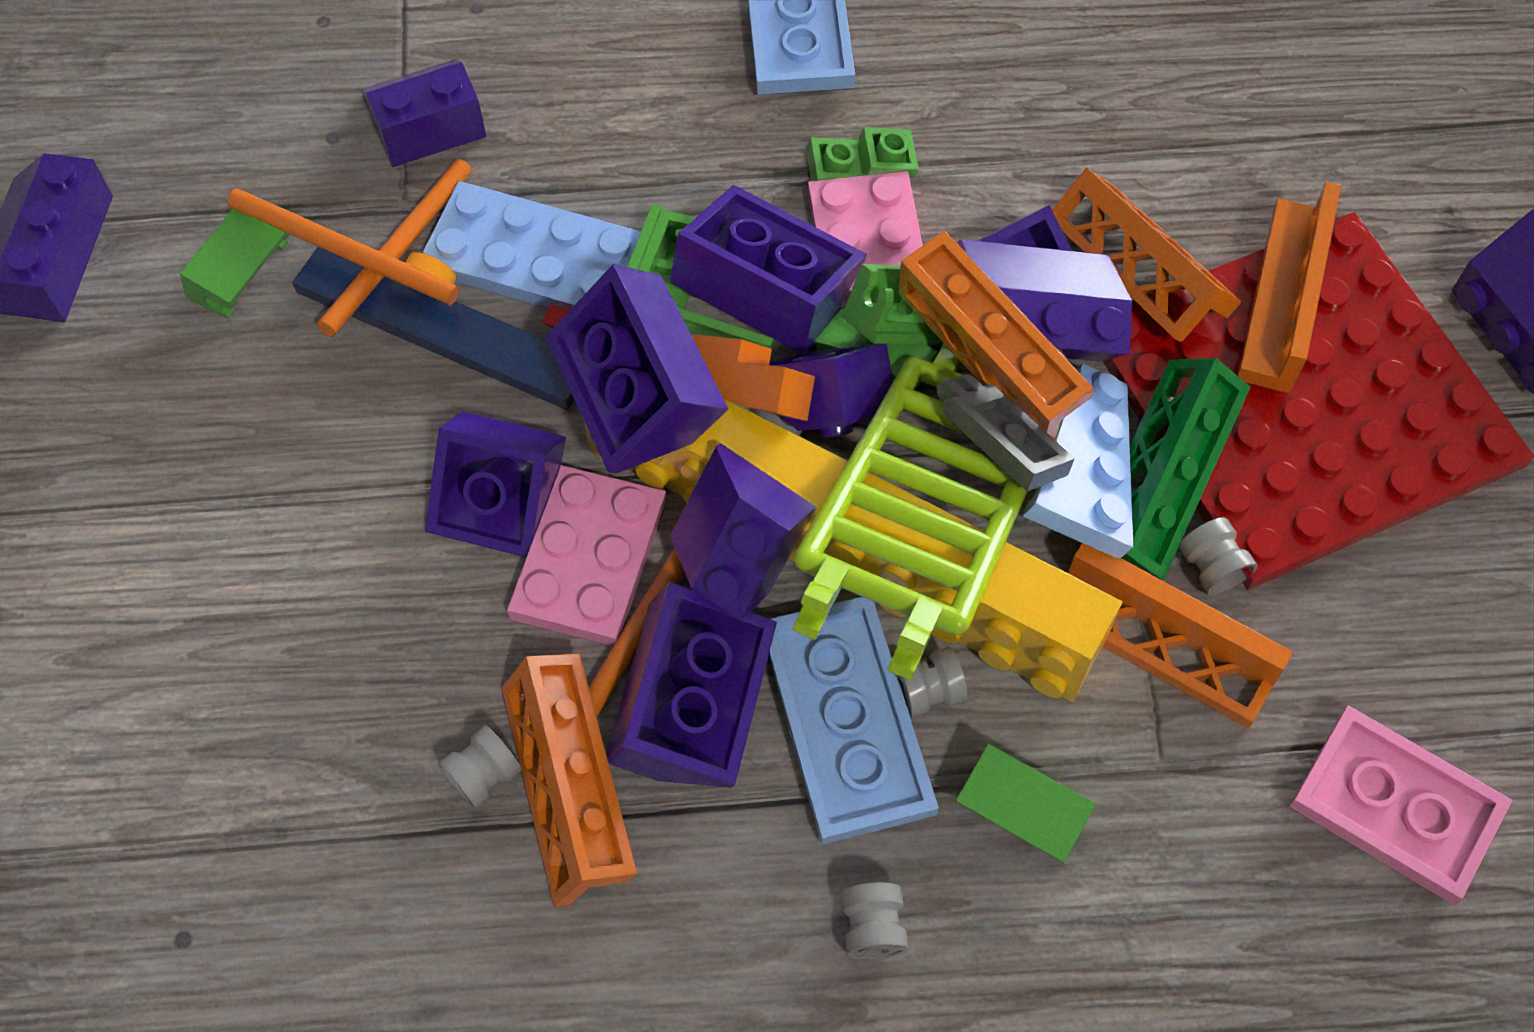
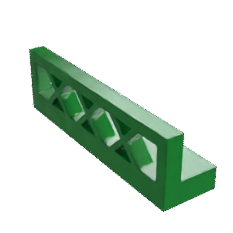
(1182, 459)

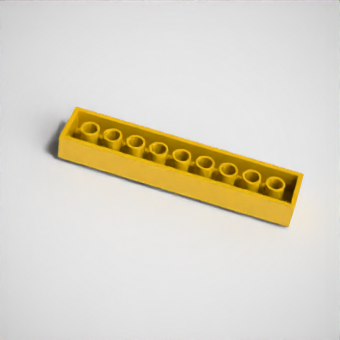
(1030, 613)

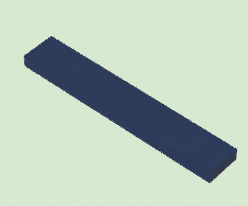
(446, 330)

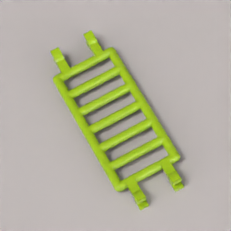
(830, 523)

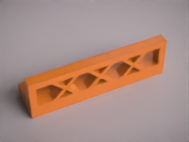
(1156, 245)
(1288, 291)
(990, 332)
(1187, 624)
(567, 777)

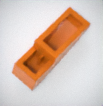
(746, 377)

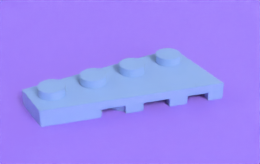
(1096, 495)

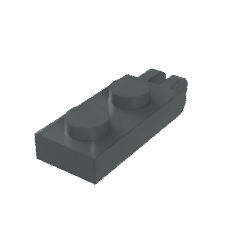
(1004, 432)

